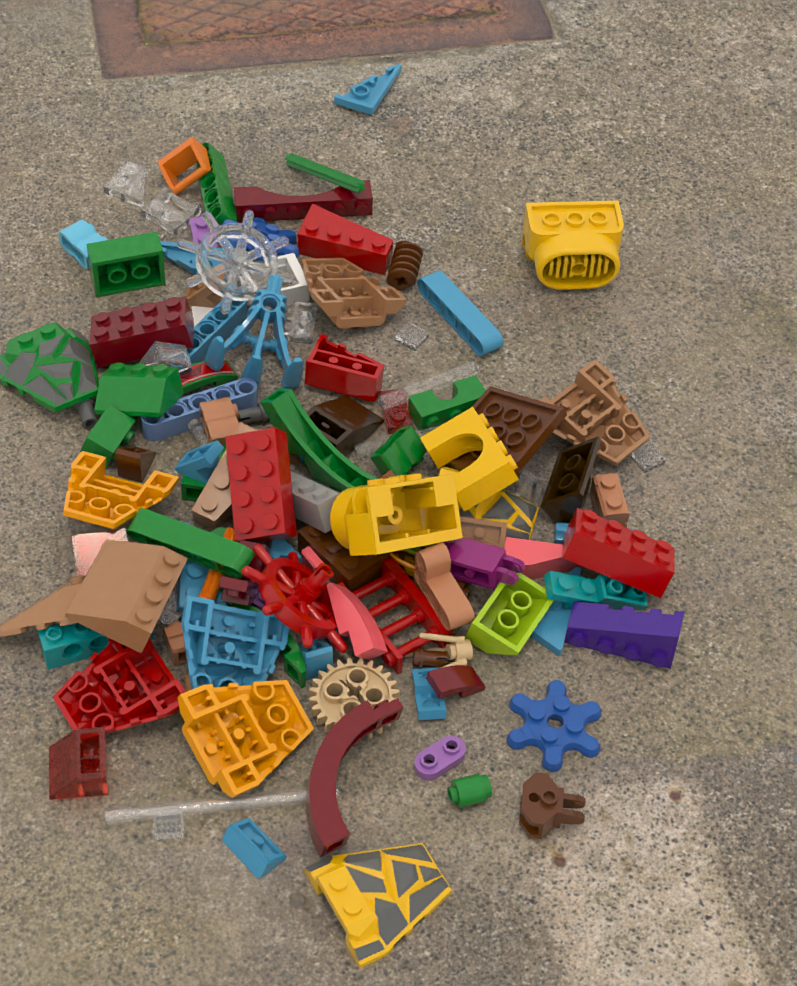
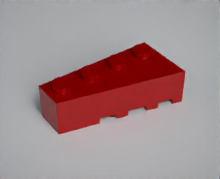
(333, 236)

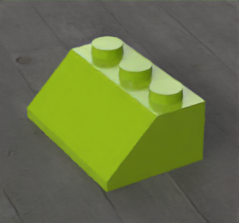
(509, 617)

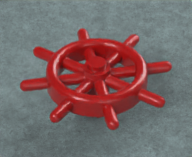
(297, 596)

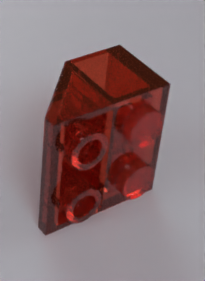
(79, 765)

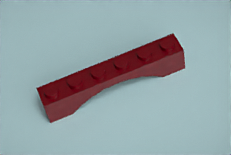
(279, 207)

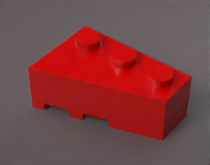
(342, 371)

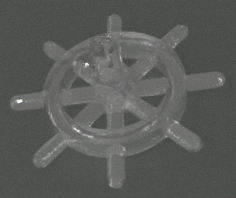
(236, 261)

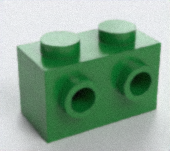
(109, 434)

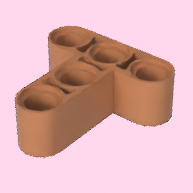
(440, 588)

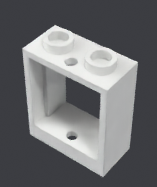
(298, 291)

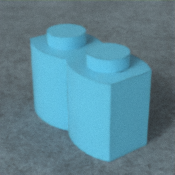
(76, 237)

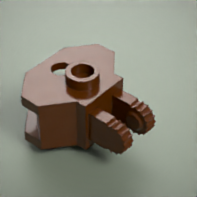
(543, 806)

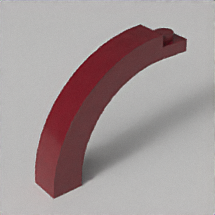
(321, 801)

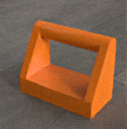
(182, 159)

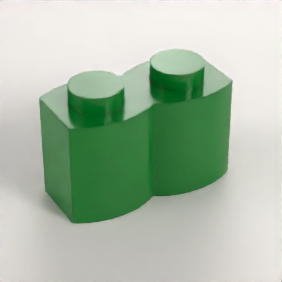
(399, 452)

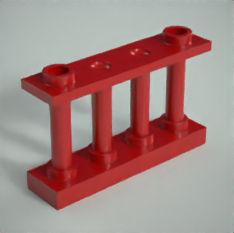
(406, 595)

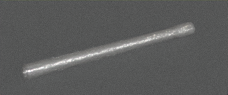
(130, 813)

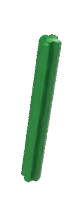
(325, 173)

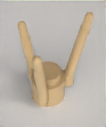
(459, 649)

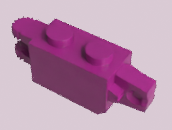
(482, 563)

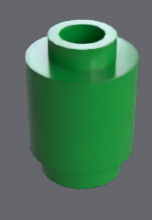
(469, 790)

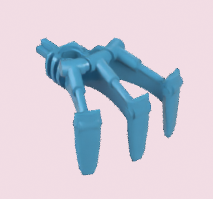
(254, 367)

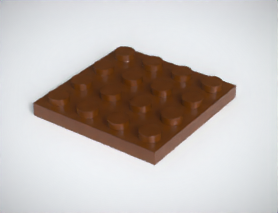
(518, 422)

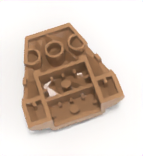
(348, 295)
(599, 411)

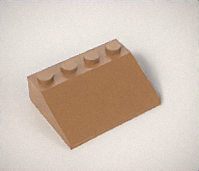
(126, 591)

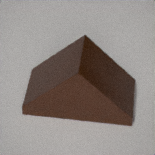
(134, 462)

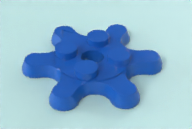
(272, 232)
(550, 740)

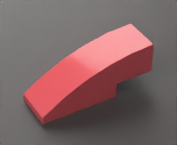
(356, 623)

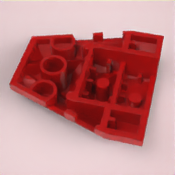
(120, 690)

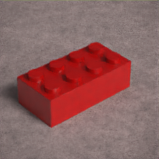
(261, 486)
(619, 552)

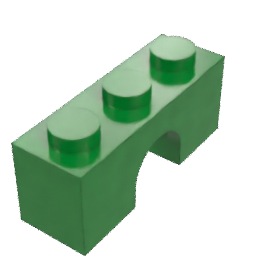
(430, 411)

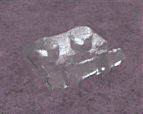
(302, 323)

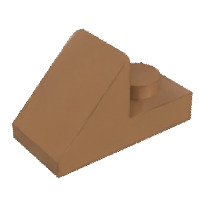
(202, 296)

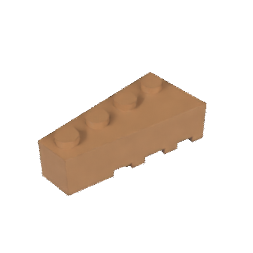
(215, 502)

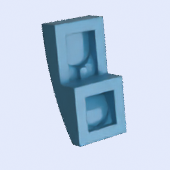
(426, 700)

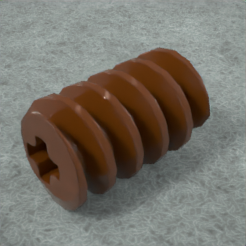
(404, 265)

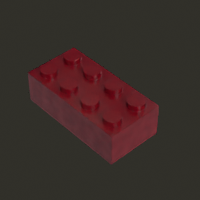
(132, 331)

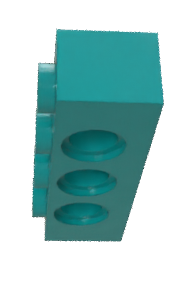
(70, 644)

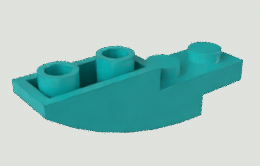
(600, 590)

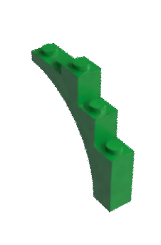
(308, 441)

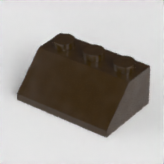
(571, 480)

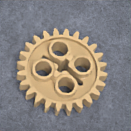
(341, 682)

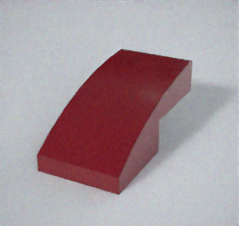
(454, 680)

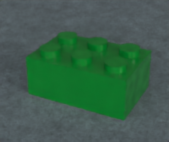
(126, 264)

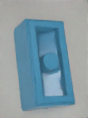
(253, 847)

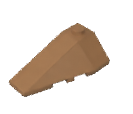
(44, 611)

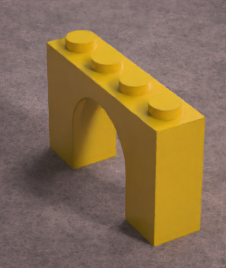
(488, 473)

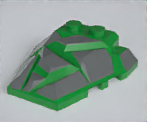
(51, 366)

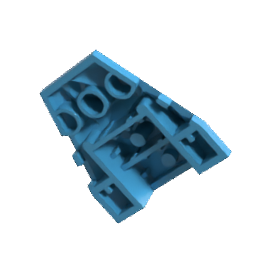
(229, 643)

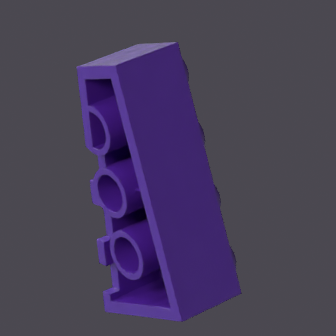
(625, 632)

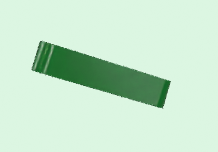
(216, 187)
(192, 542)

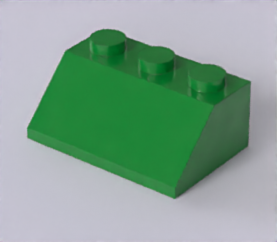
(139, 389)

